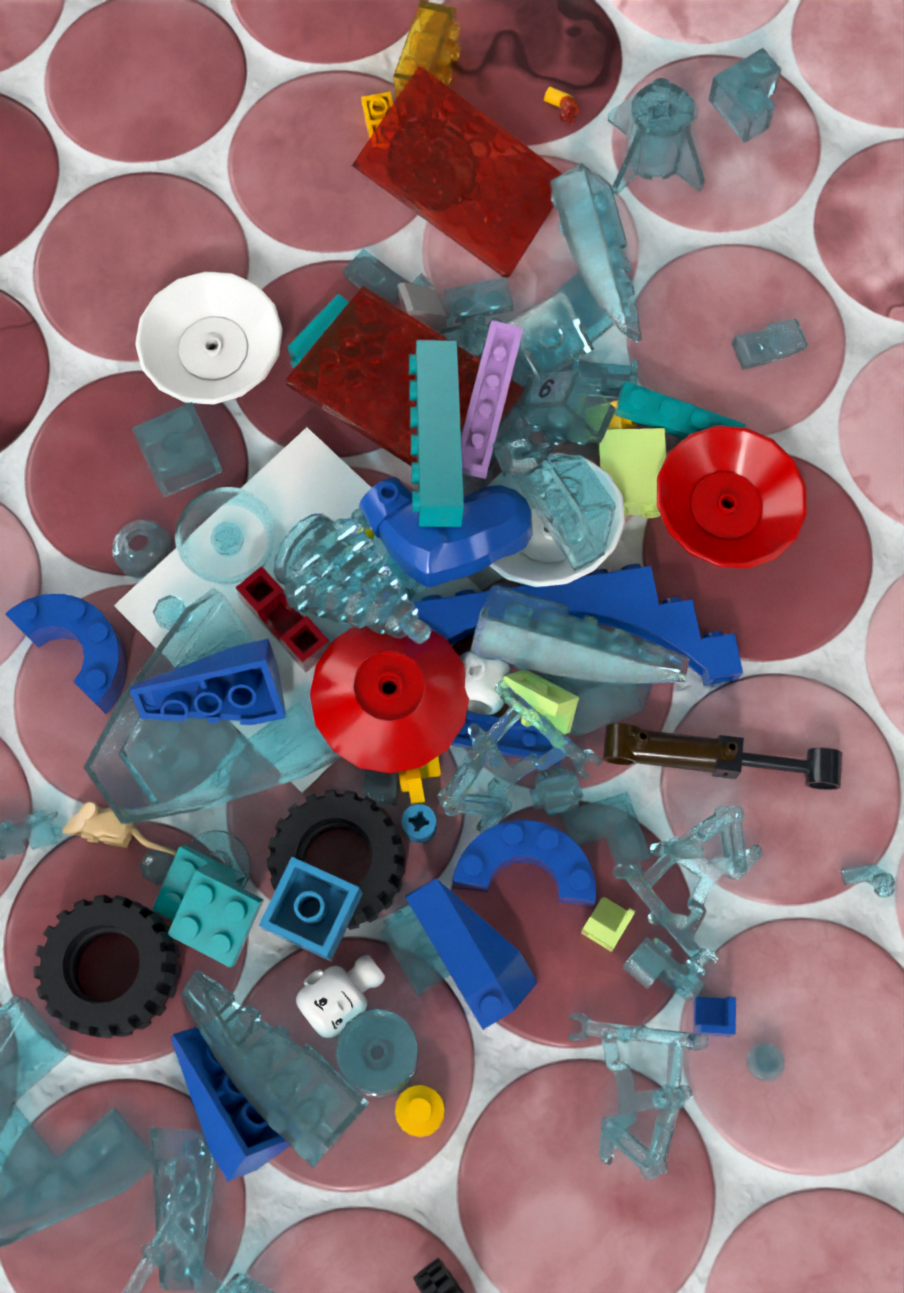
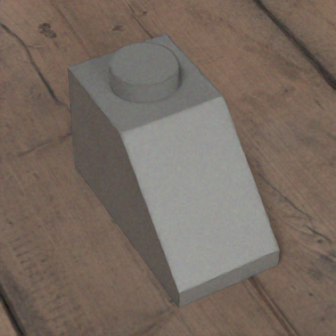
(424, 305)

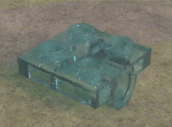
(653, 961)

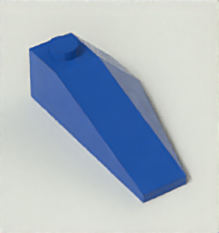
(231, 1125)

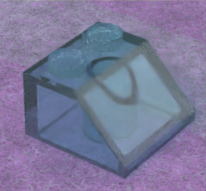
(551, 335)

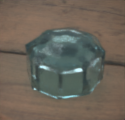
(168, 611)
(156, 866)

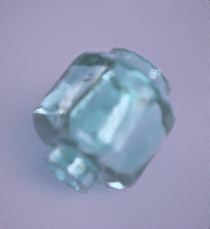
(556, 791)

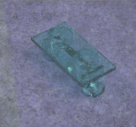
(36, 828)

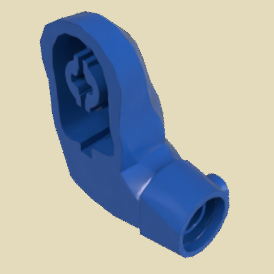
(492, 527)

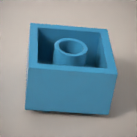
(311, 908)

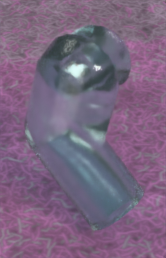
(873, 875)

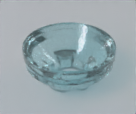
(140, 563)

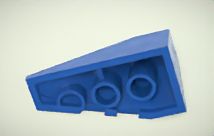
(228, 685)
(479, 959)

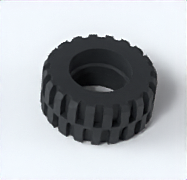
(350, 813)
(63, 954)

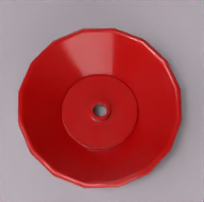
(749, 474)
(389, 729)

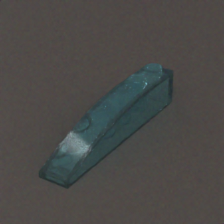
(596, 242)
(549, 640)
(281, 1080)

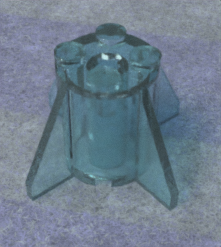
(658, 135)

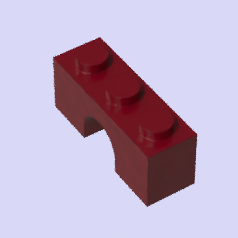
(292, 630)

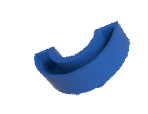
(72, 618)
(528, 843)

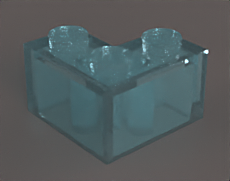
(743, 94)

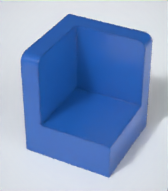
(714, 1016)

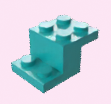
(207, 905)

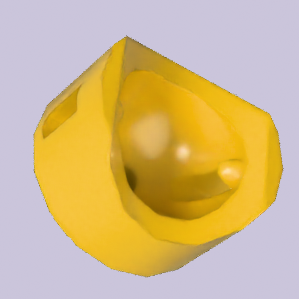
(419, 1111)

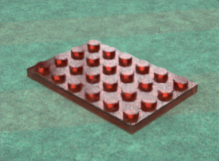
(460, 172)
(363, 372)

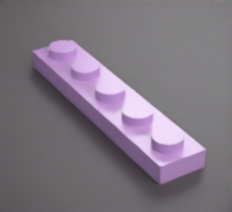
(489, 397)

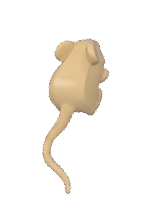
(103, 825)

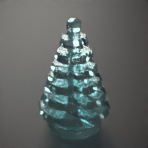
(341, 576)

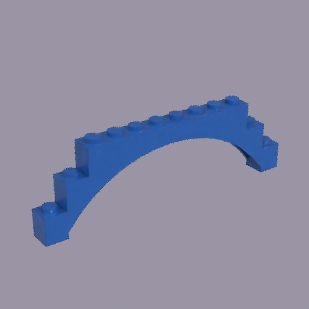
(617, 600)

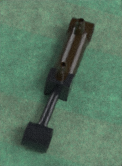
(720, 756)

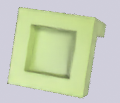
(607, 923)

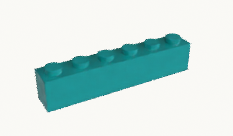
(438, 434)

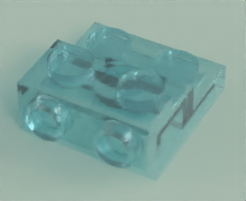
(414, 951)

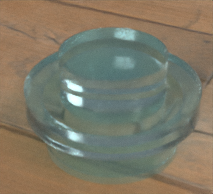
(765, 1062)

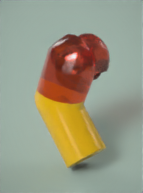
(565, 102)

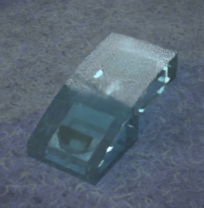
(770, 345)

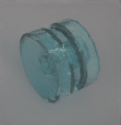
(359, 1041)

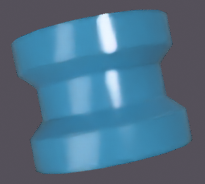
(418, 830)

